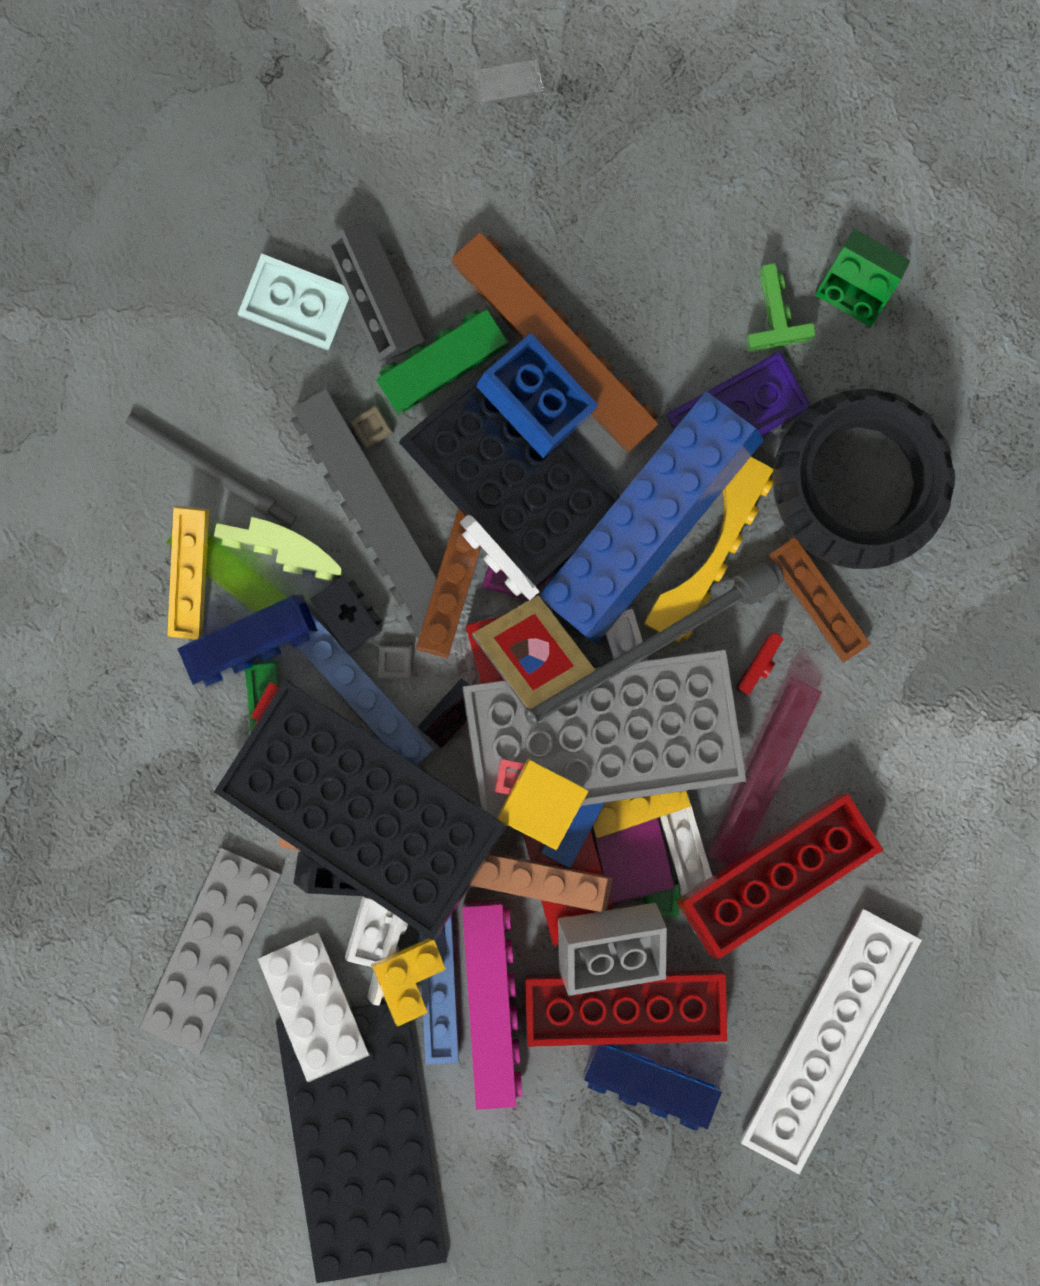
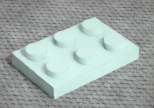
(295, 302)

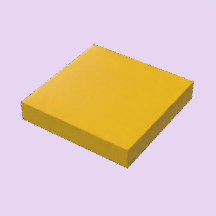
(542, 804)

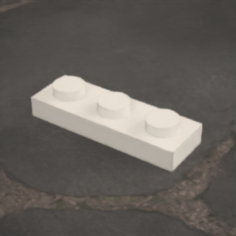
(497, 558)

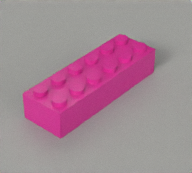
(489, 1004)

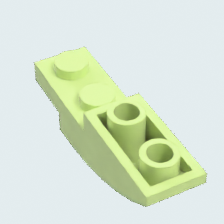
(293, 549)

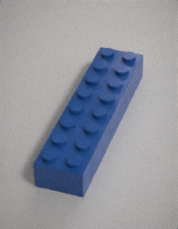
(652, 517)

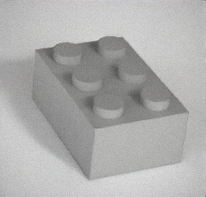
(612, 948)

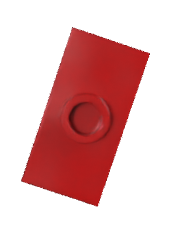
(761, 664)

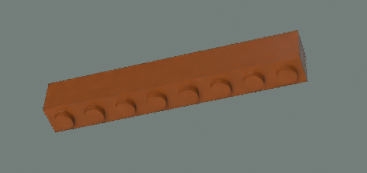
(526, 312)

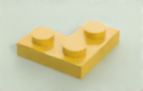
(399, 975)

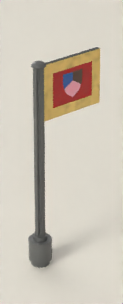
(550, 669)

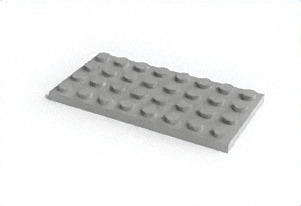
(634, 736)

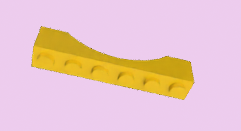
(738, 509)

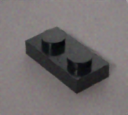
(446, 716)

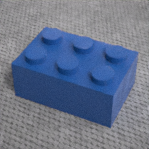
(536, 395)

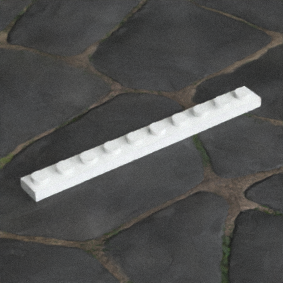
(679, 827)

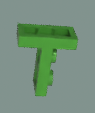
(778, 316)

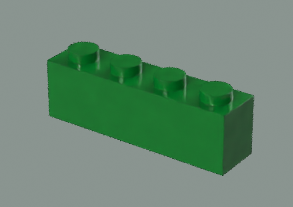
(442, 362)

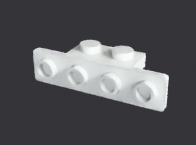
(373, 939)

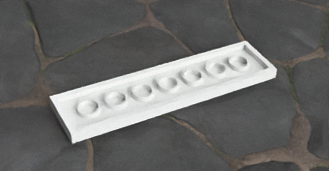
(830, 1041)

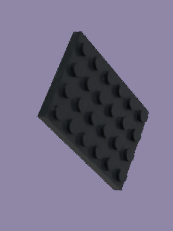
(525, 502)

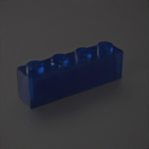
(247, 640)
(653, 1085)

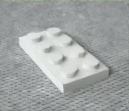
(313, 1007)

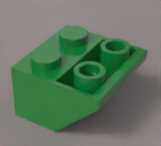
(862, 278)

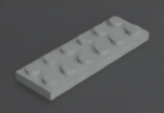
(210, 950)

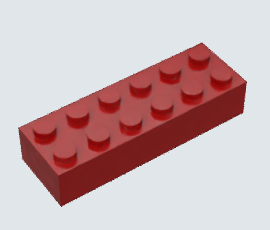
(779, 875)
(672, 1010)

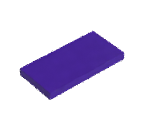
(760, 395)

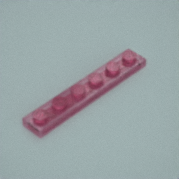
(764, 772)

